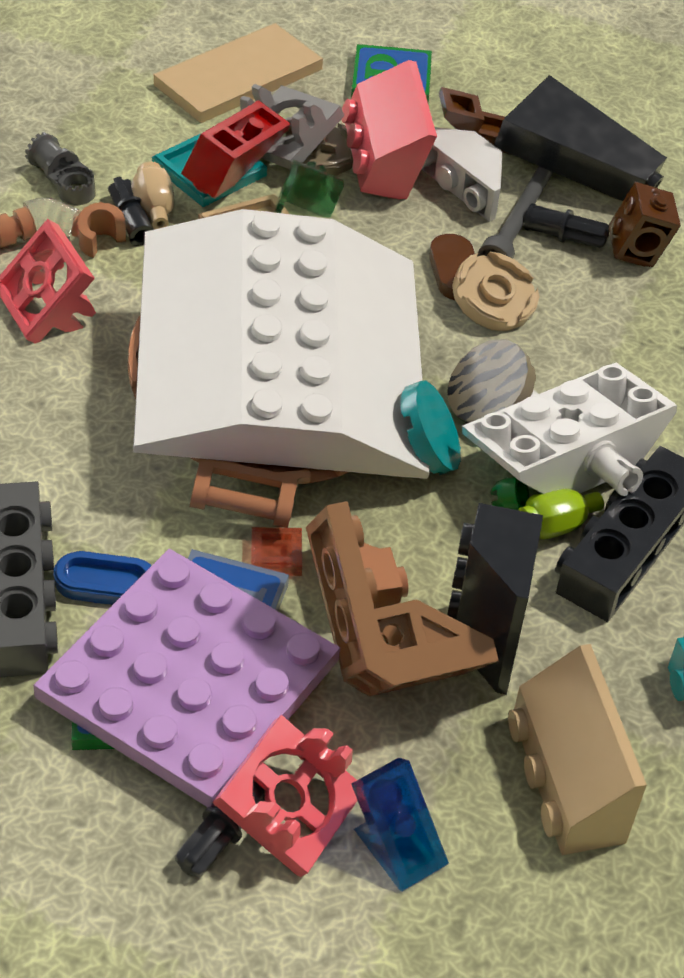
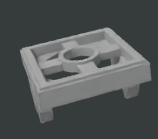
(308, 125)

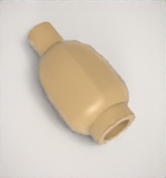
(155, 191)

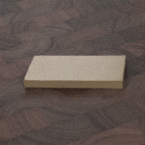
(222, 76)

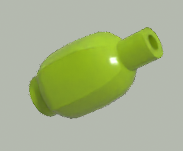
(562, 510)

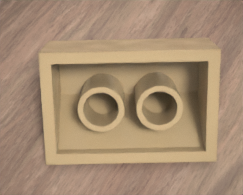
(577, 754)

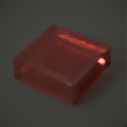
(277, 549)

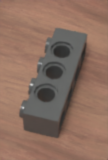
(24, 592)

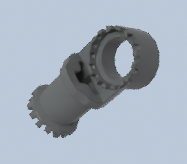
(62, 169)

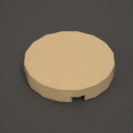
(495, 291)

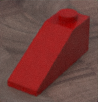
(233, 148)

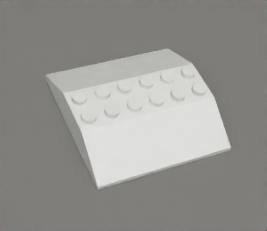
(276, 345)

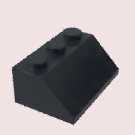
(496, 582)

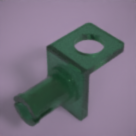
(310, 189)

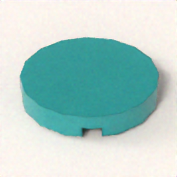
(433, 430)

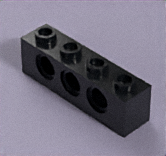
(625, 539)

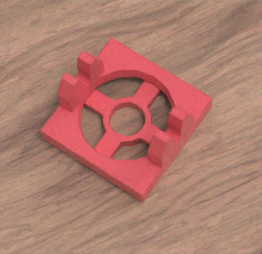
(38, 265)
(264, 819)

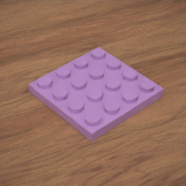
(186, 675)

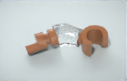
(84, 224)

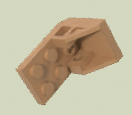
(419, 640)

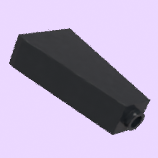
(578, 142)

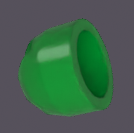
(511, 493)

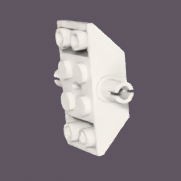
(577, 432)

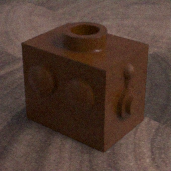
(644, 225)

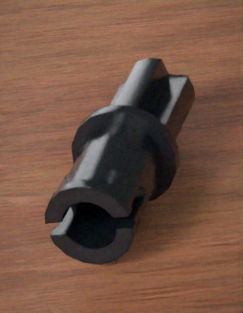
(134, 214)
(566, 226)
(211, 838)

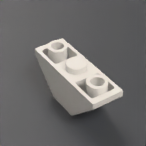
(467, 168)

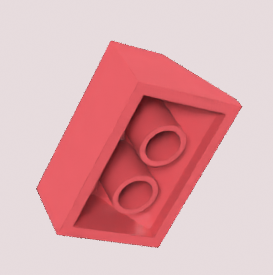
(389, 131)

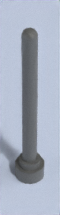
(503, 241)

